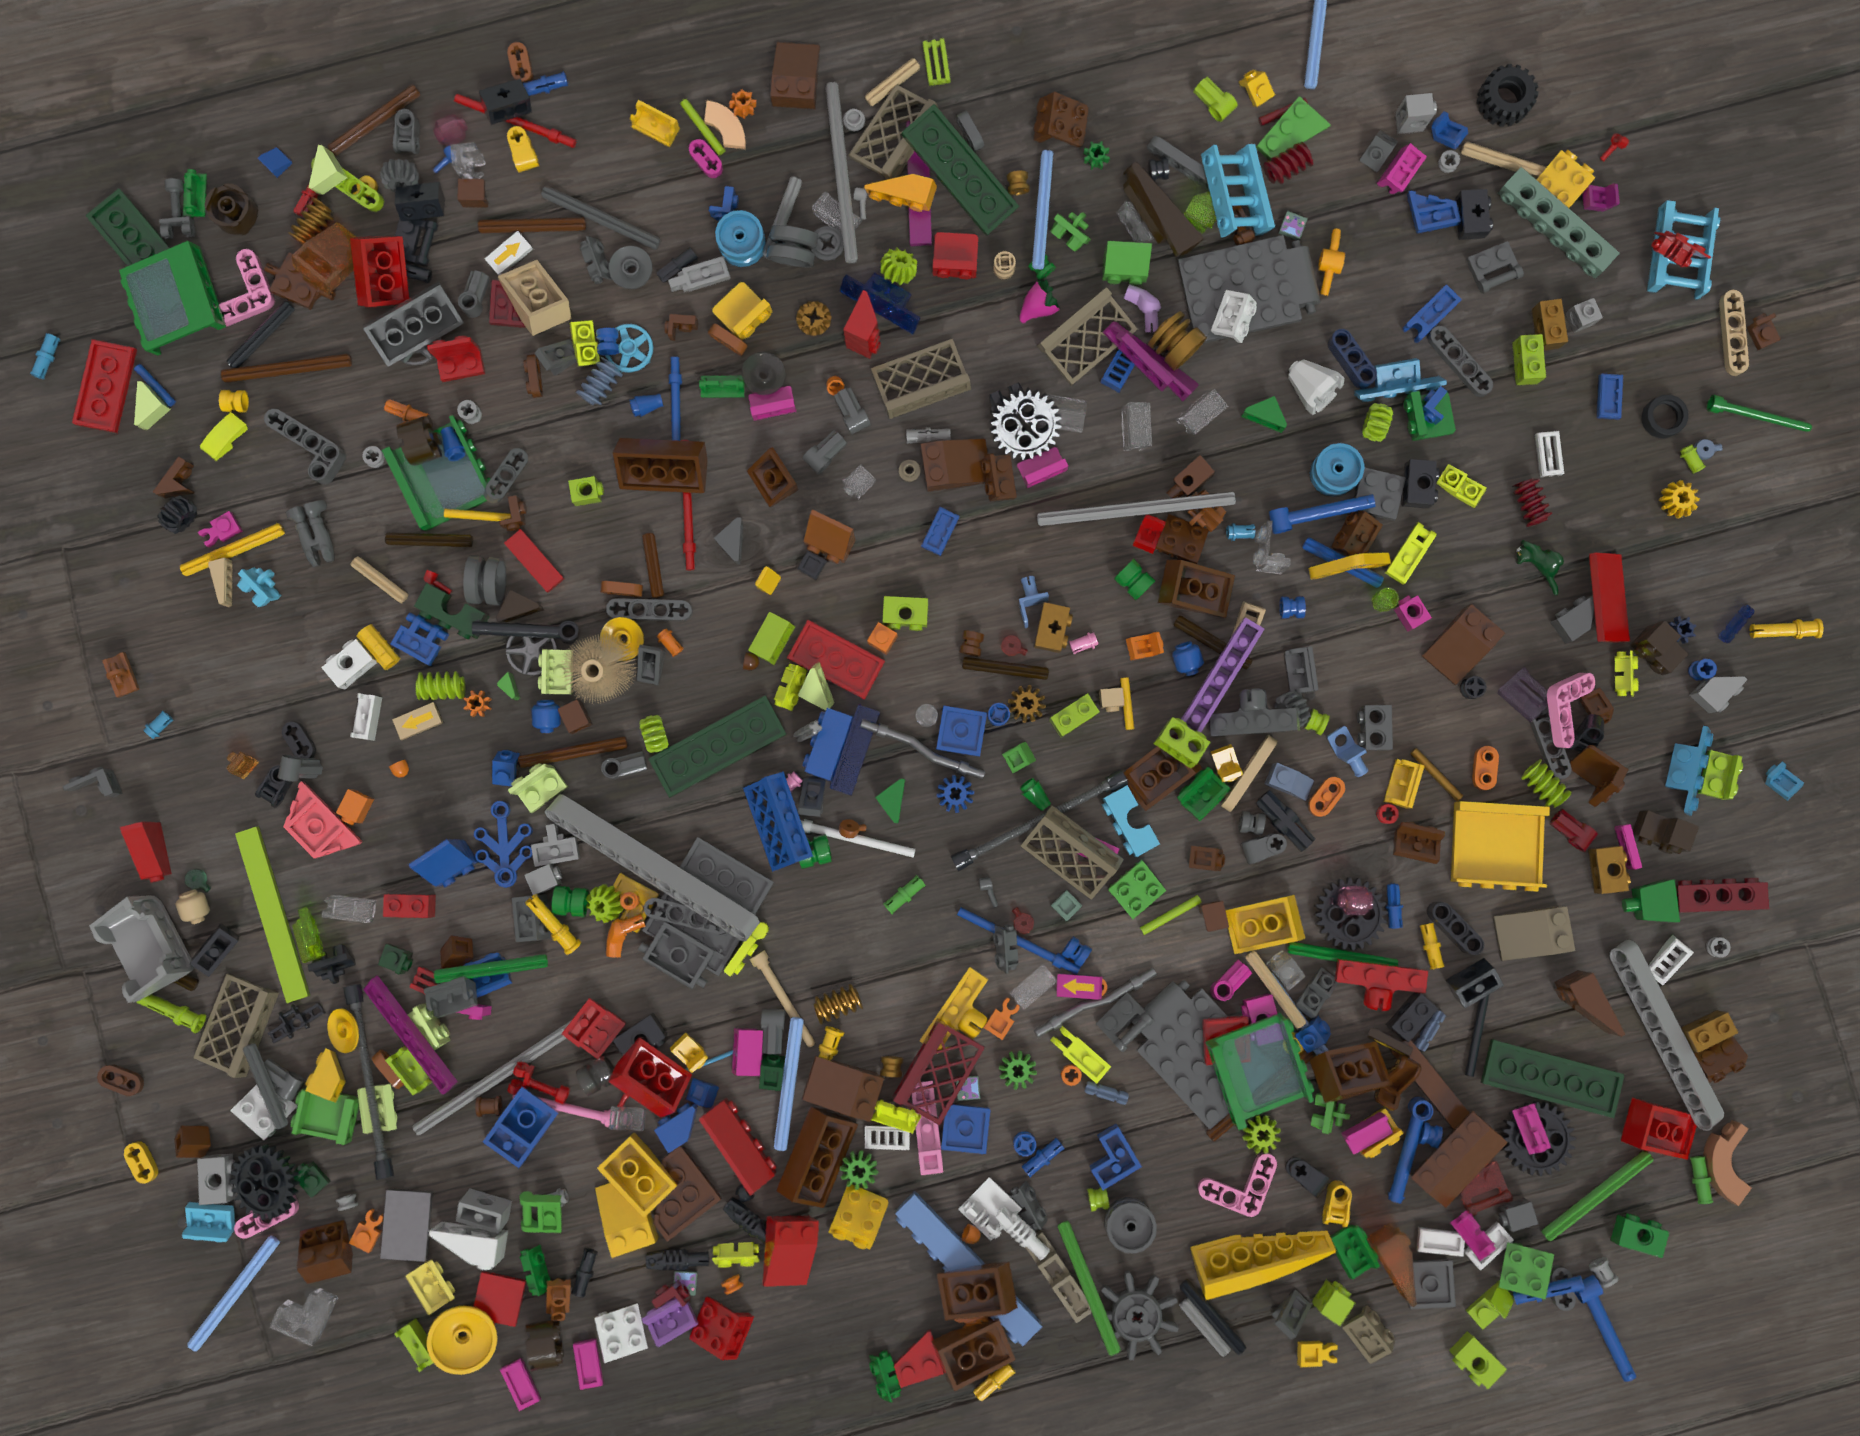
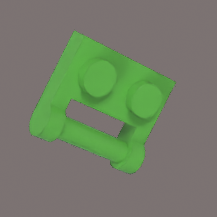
(548, 1213)

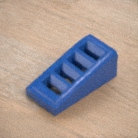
(1112, 383)

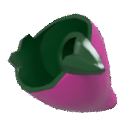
(1039, 302)

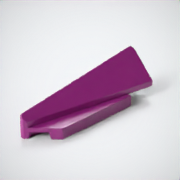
(1150, 362)

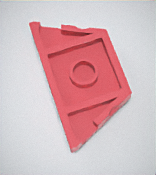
(317, 825)

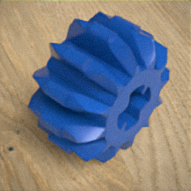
(947, 793)

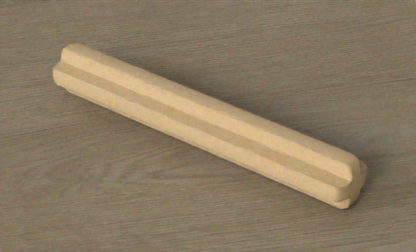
(1501, 159)
(1275, 989)

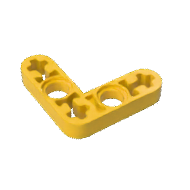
(1357, 561)

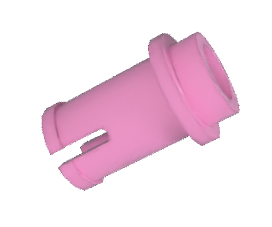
(1083, 643)
(793, 781)

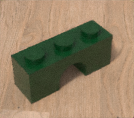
(434, 603)

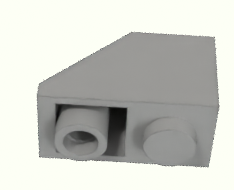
(1715, 692)

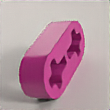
(709, 156)

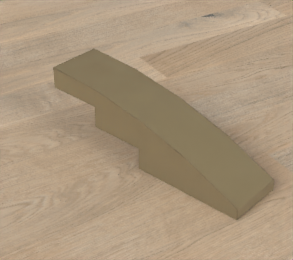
(1062, 1281)

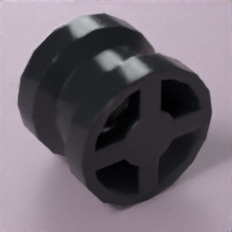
(1158, 169)
(1477, 685)

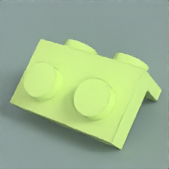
(552, 671)
(387, 1115)

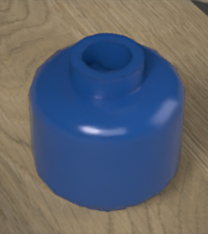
(1187, 658)
(546, 716)

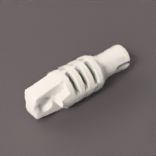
(1021, 1232)

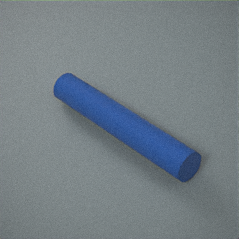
(149, 379)

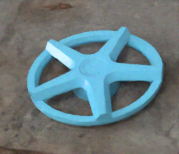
(629, 348)

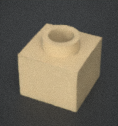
(1111, 699)

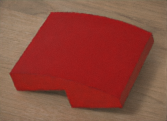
(593, 1028)

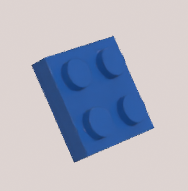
(961, 731)
(966, 1129)

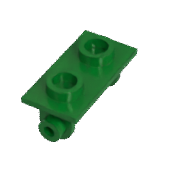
(194, 194)
(722, 387)
(535, 1261)
(887, 1385)

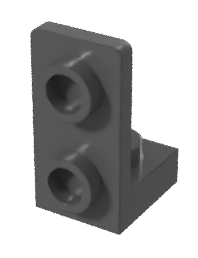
(107, 782)

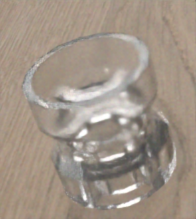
(926, 715)

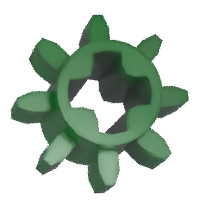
(1096, 149)

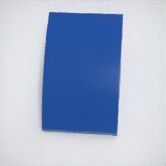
(520, 1127)

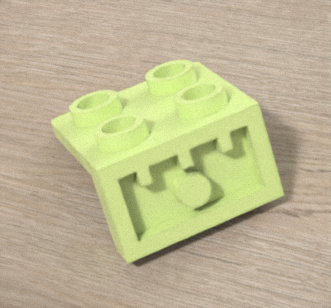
(538, 787)
(430, 1026)

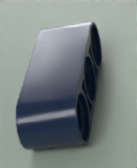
(1352, 348)

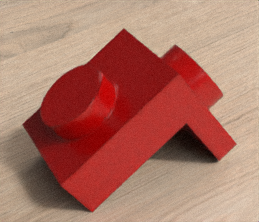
(1149, 533)

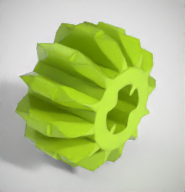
(898, 266)
(1377, 422)
(653, 733)
(604, 903)
(1264, 1125)

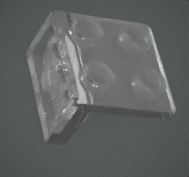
(1264, 563)

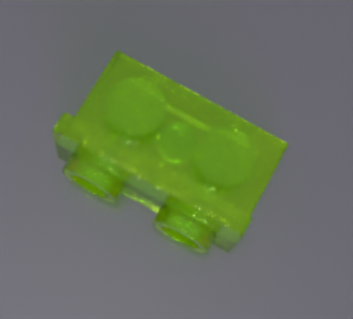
(307, 936)

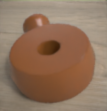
(850, 828)

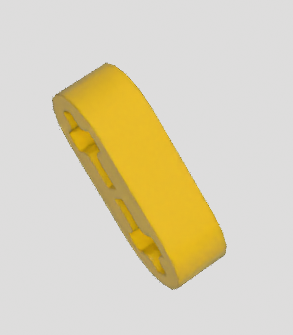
(141, 1162)

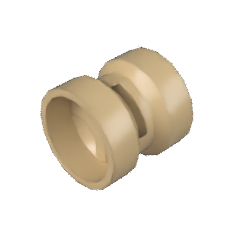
(1004, 269)

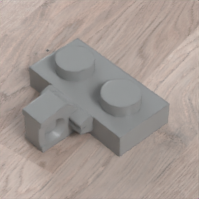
(555, 848)

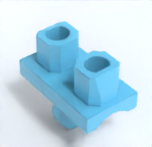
(261, 583)

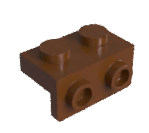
(1418, 842)
(1722, 1059)

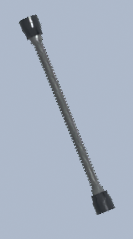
(1112, 782)
(383, 1165)

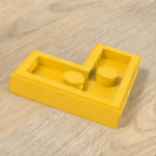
(626, 884)

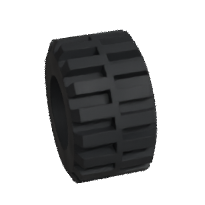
(1516, 81)

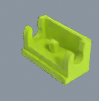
(771, 638)
(409, 1071)
(415, 1341)

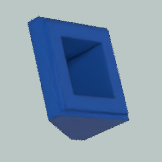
(275, 161)
(702, 1093)

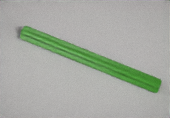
(1597, 1195)
(1089, 1288)

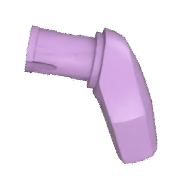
(1147, 303)

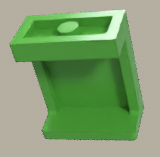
(326, 1118)

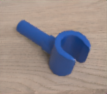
(446, 160)

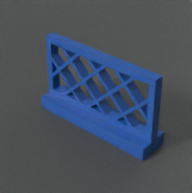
(787, 825)

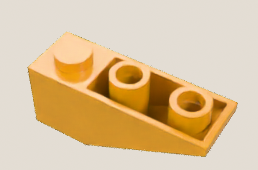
(906, 190)

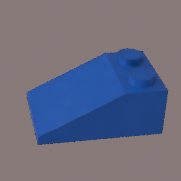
(445, 862)

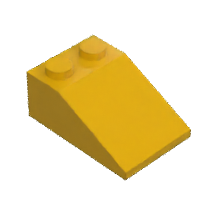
(1264, 924)
(638, 1175)
(622, 1223)

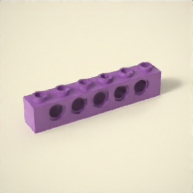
(1222, 674)

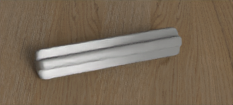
(1205, 1327)

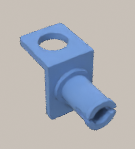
(1031, 597)
(1349, 752)

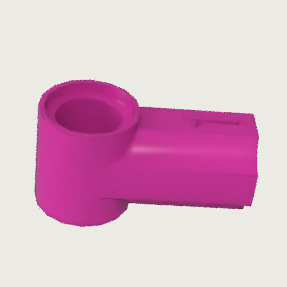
(1232, 979)

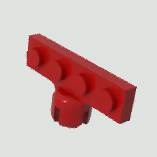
(1380, 980)

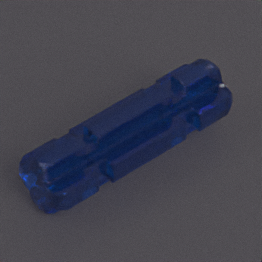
(1736, 623)

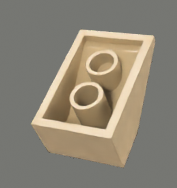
(535, 297)

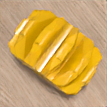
(1672, 501)

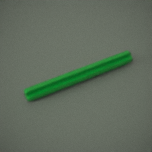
(1334, 954)
(491, 968)

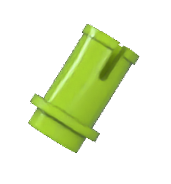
(1692, 458)

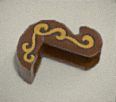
(1402, 1075)

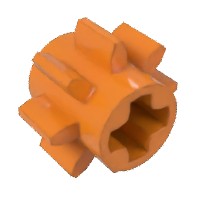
(737, 104)
(484, 703)

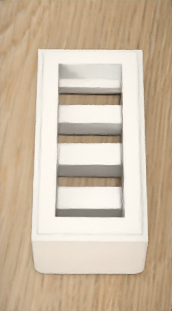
(1679, 960)
(890, 1146)

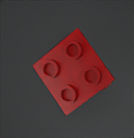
(1677, 248)

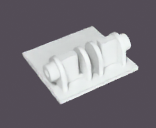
(255, 1115)
(984, 1205)
(620, 1333)

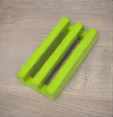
(934, 44)

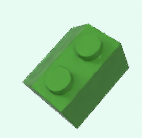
(1126, 262)

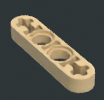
(1729, 332)
(1249, 773)

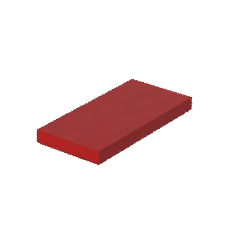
(104, 386)
(1609, 597)
(840, 659)

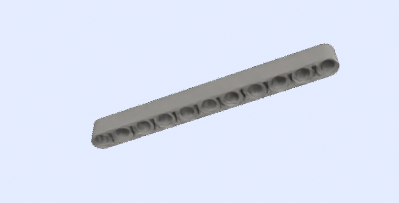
(652, 867)

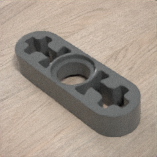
(505, 484)

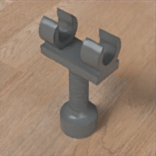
(176, 186)

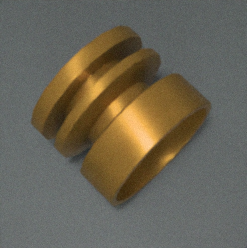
(1177, 340)

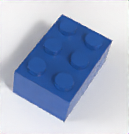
(828, 744)

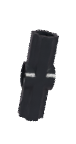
(1285, 820)

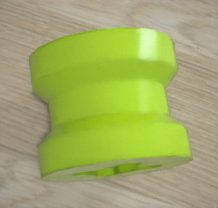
(1317, 722)
(1098, 1199)

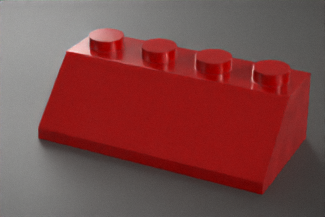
(738, 1145)

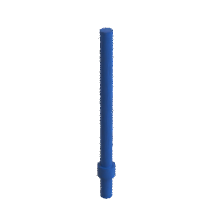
(675, 381)
(1057, 959)

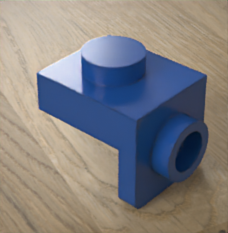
(1447, 131)
(730, 202)
(1432, 399)
(504, 767)
(1314, 1034)

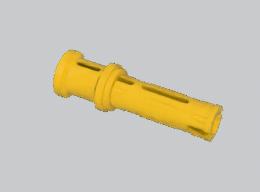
(1797, 629)
(559, 931)
(830, 1043)

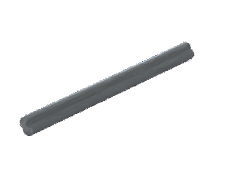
(601, 217)

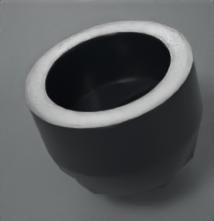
(743, 1194)

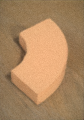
(726, 123)

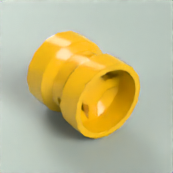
(233, 401)

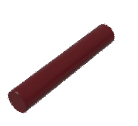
(1275, 114)

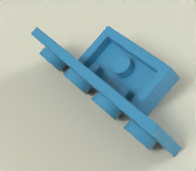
(1399, 378)
(1687, 768)

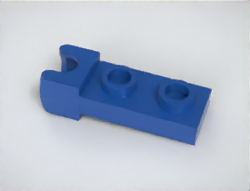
(1433, 312)

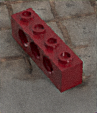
(1755, 895)

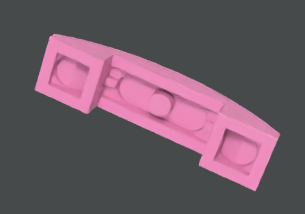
(928, 1135)

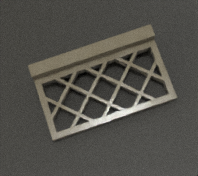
(903, 151)
(1071, 326)
(932, 392)
(1080, 842)
(253, 1028)

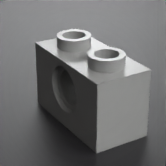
(1415, 113)
(209, 1190)
(483, 1211)

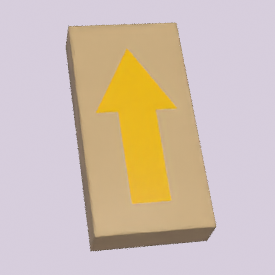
(417, 721)

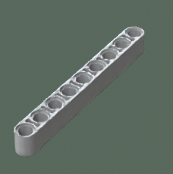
(1666, 1035)

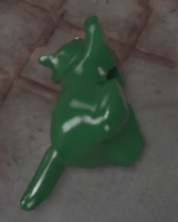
(1545, 561)

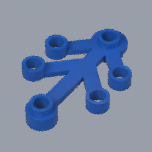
(504, 847)

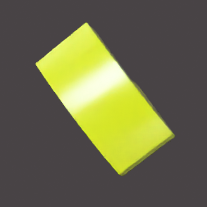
(584, 343)
(220, 438)
(1461, 486)

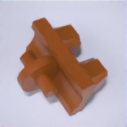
(1207, 516)
(120, 675)
(558, 1299)

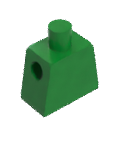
(1654, 902)

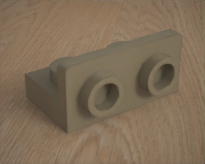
(1370, 1335)

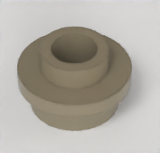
(909, 477)

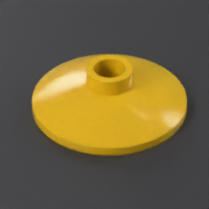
(628, 627)
(343, 1030)

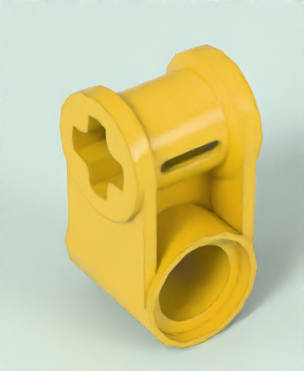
(522, 152)
(1337, 1208)

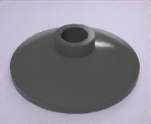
(626, 258)

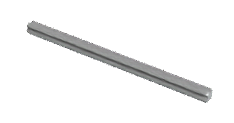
(841, 172)
(1136, 508)
(488, 1082)

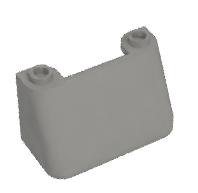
(145, 945)

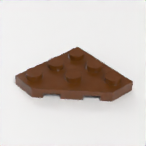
(688, 1199)

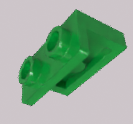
(1203, 793)
(1354, 1251)

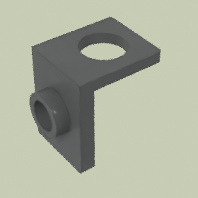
(1378, 150)

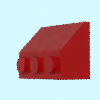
(379, 270)
(862, 328)
(650, 1078)

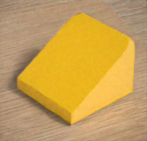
(767, 580)

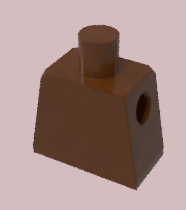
(1198, 471)

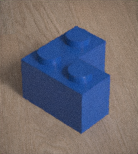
(1118, 1162)

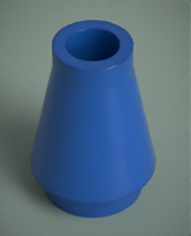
(645, 404)
(452, 445)

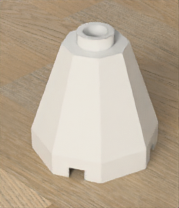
(1314, 384)

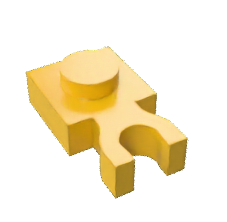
(1313, 1352)

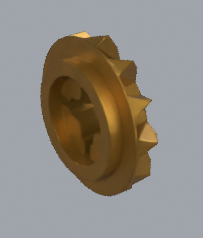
(819, 326)

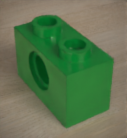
(1652, 1242)

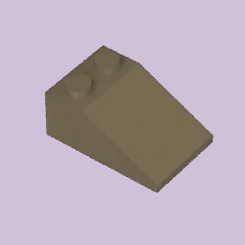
(1534, 933)

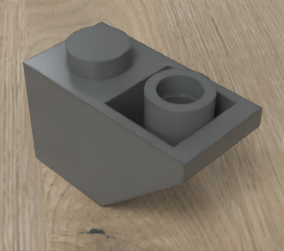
(1575, 621)

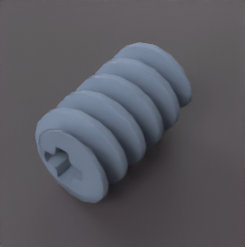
(599, 382)

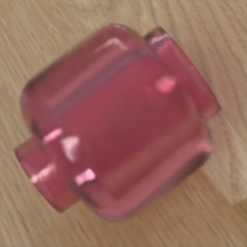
(450, 130)
(1355, 900)

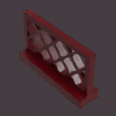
(922, 1060)

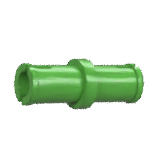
(904, 894)
(1701, 1179)

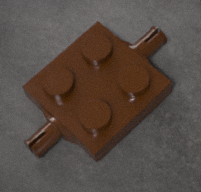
(294, 286)

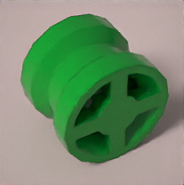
(1046, 271)

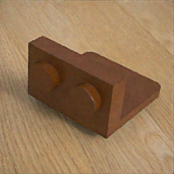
(1061, 119)
(1600, 771)

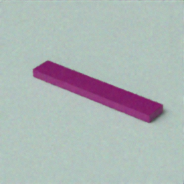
(919, 221)
(410, 1035)

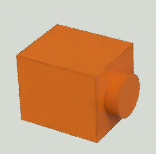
(882, 638)
(354, 807)

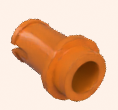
(670, 643)
(624, 900)

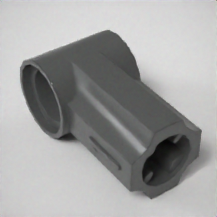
(474, 292)
(854, 415)
(820, 455)
(626, 764)
(294, 767)
(773, 1025)
(285, 1082)

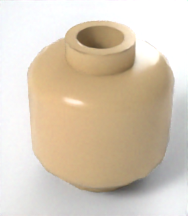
(192, 906)

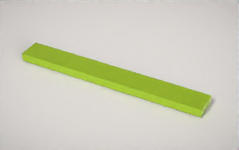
(272, 914)

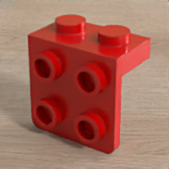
(955, 255)

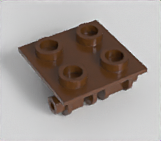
(1182, 539)

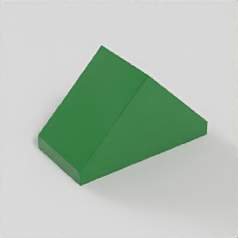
(1266, 414)
(892, 800)

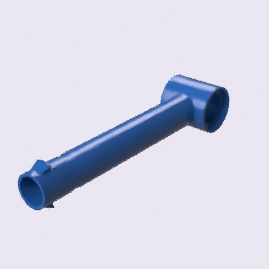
(1283, 519)
(1409, 1148)
(1591, 1297)

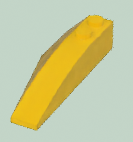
(1246, 1262)

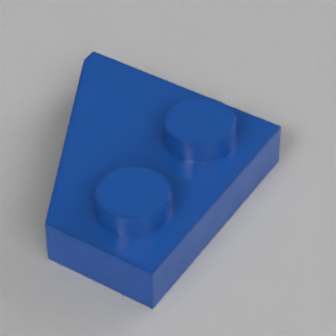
(1432, 213)

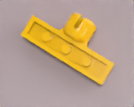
(959, 1009)

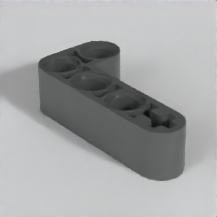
(304, 439)

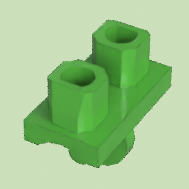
(1078, 237)
(1325, 1121)

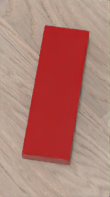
(534, 560)

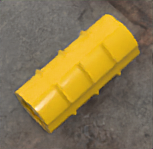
(378, 647)

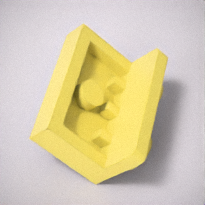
(430, 1286)

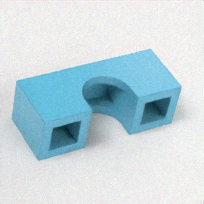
(1137, 840)

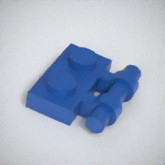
(415, 644)

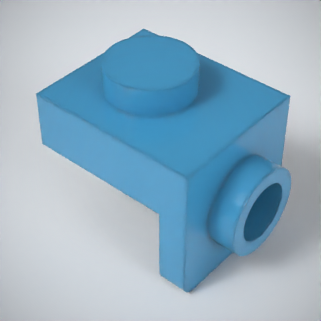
(1783, 781)

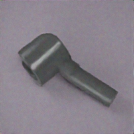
(986, 884)

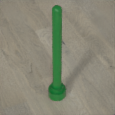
(1719, 404)

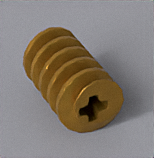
(312, 221)
(837, 1003)

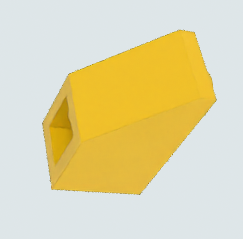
(327, 1078)

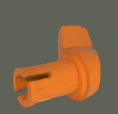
(617, 934)

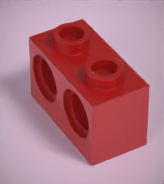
(409, 905)

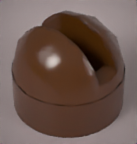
(751, 661)

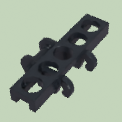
(284, 1027)

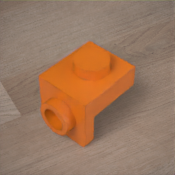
(1145, 646)

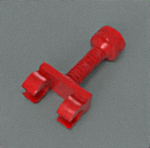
(524, 1070)

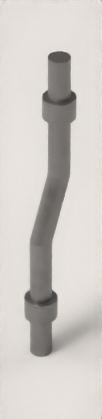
(962, 767)
(1055, 1021)

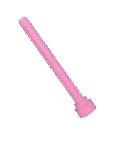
(604, 1116)

